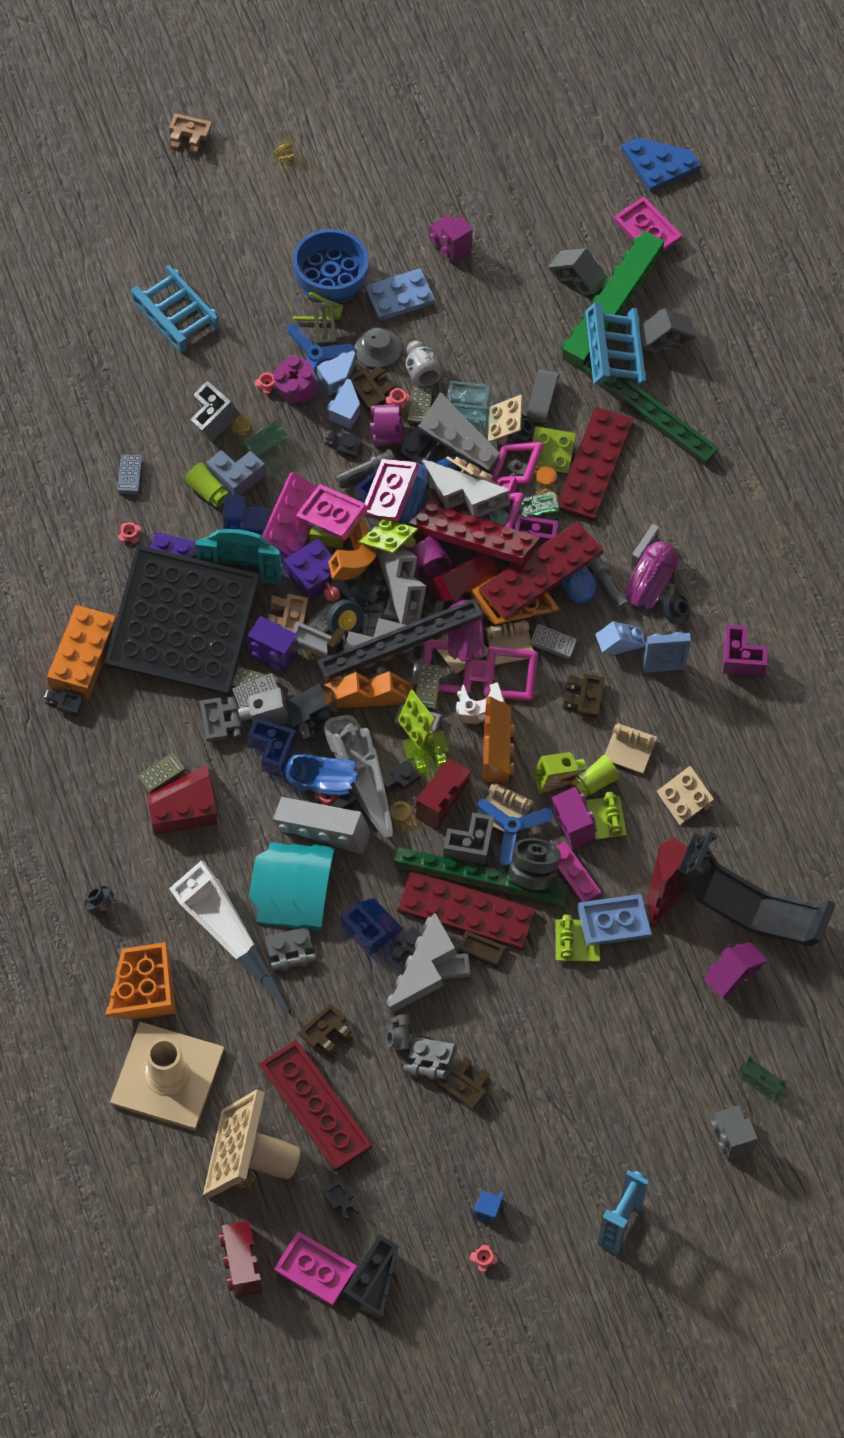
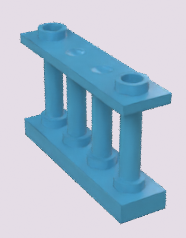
(165, 324)
(598, 349)
(615, 1222)

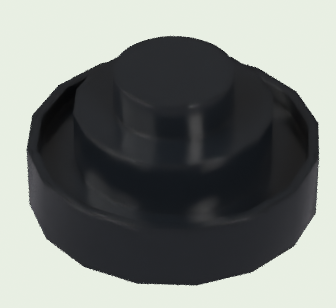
(526, 433)
(676, 609)
(99, 900)

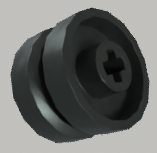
(534, 864)

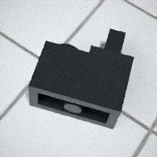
(310, 708)

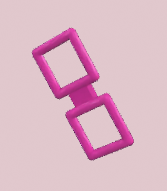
(511, 482)
(484, 670)

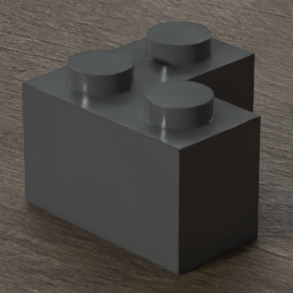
(580, 268)
(666, 328)
(216, 412)
(471, 845)
(734, 1133)

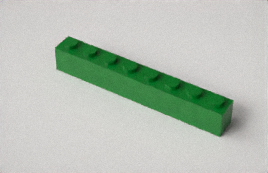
(616, 293)

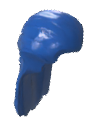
(417, 497)
(580, 586)
(321, 774)

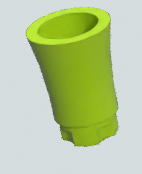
(206, 484)
(596, 777)

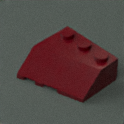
(183, 803)
(666, 880)

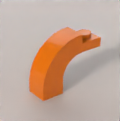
(351, 564)

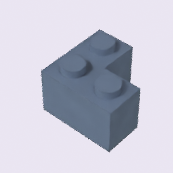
(236, 476)

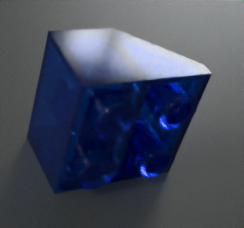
(370, 925)

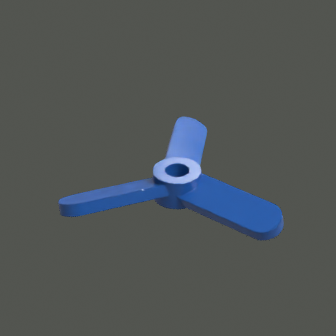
(309, 348)
(520, 823)

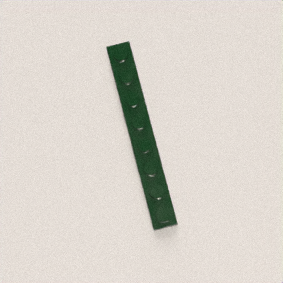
(658, 416)
(473, 875)

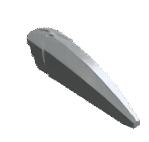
(355, 744)

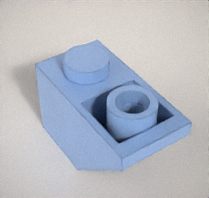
(336, 371)
(345, 407)
(620, 638)

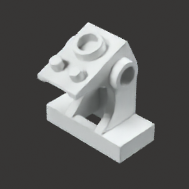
(474, 711)

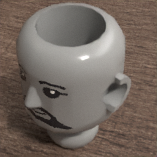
(422, 364)

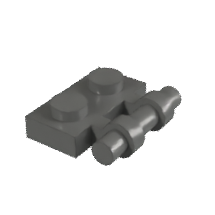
(214, 722)
(290, 943)
(430, 1052)

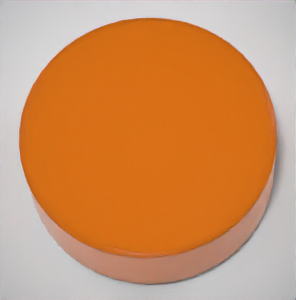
(546, 476)

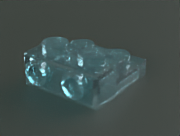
(469, 399)

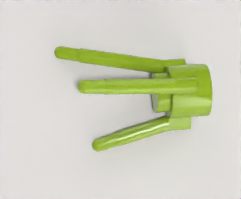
(338, 308)

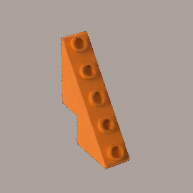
(364, 692)

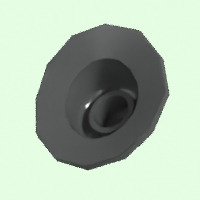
(378, 347)

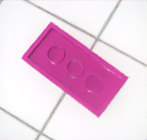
(284, 528)

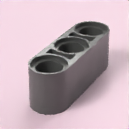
(542, 396)

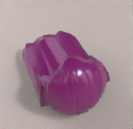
(652, 574)
(466, 641)

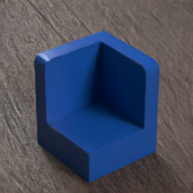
(488, 1207)

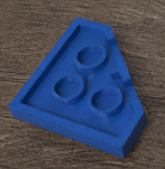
(658, 162)

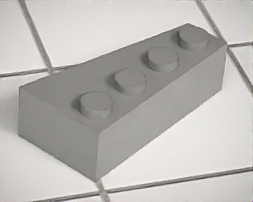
(455, 432)
(323, 824)

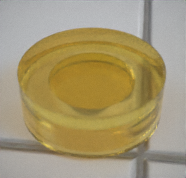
(241, 425)
(400, 812)

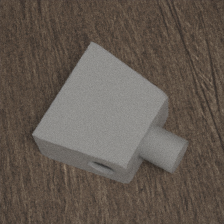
(267, 706)

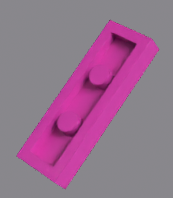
(576, 875)

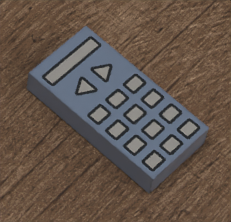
(129, 474)

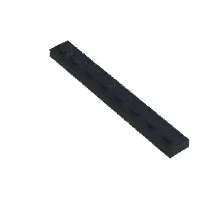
(400, 639)

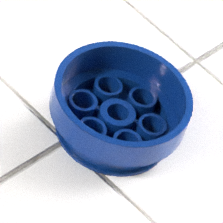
(330, 264)

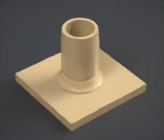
(167, 1076)
(242, 1147)

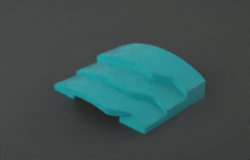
(243, 549)
(291, 885)

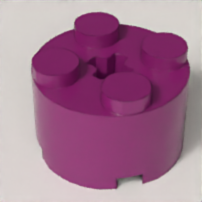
(296, 380)
(387, 425)
(430, 559)

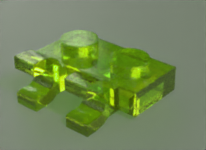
(437, 748)

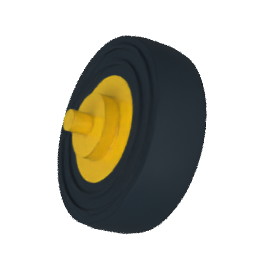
(345, 616)

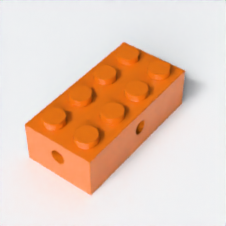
(82, 651)

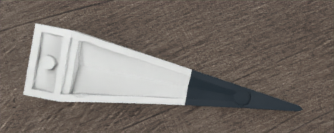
(209, 904)

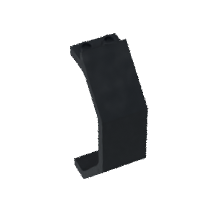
(747, 903)

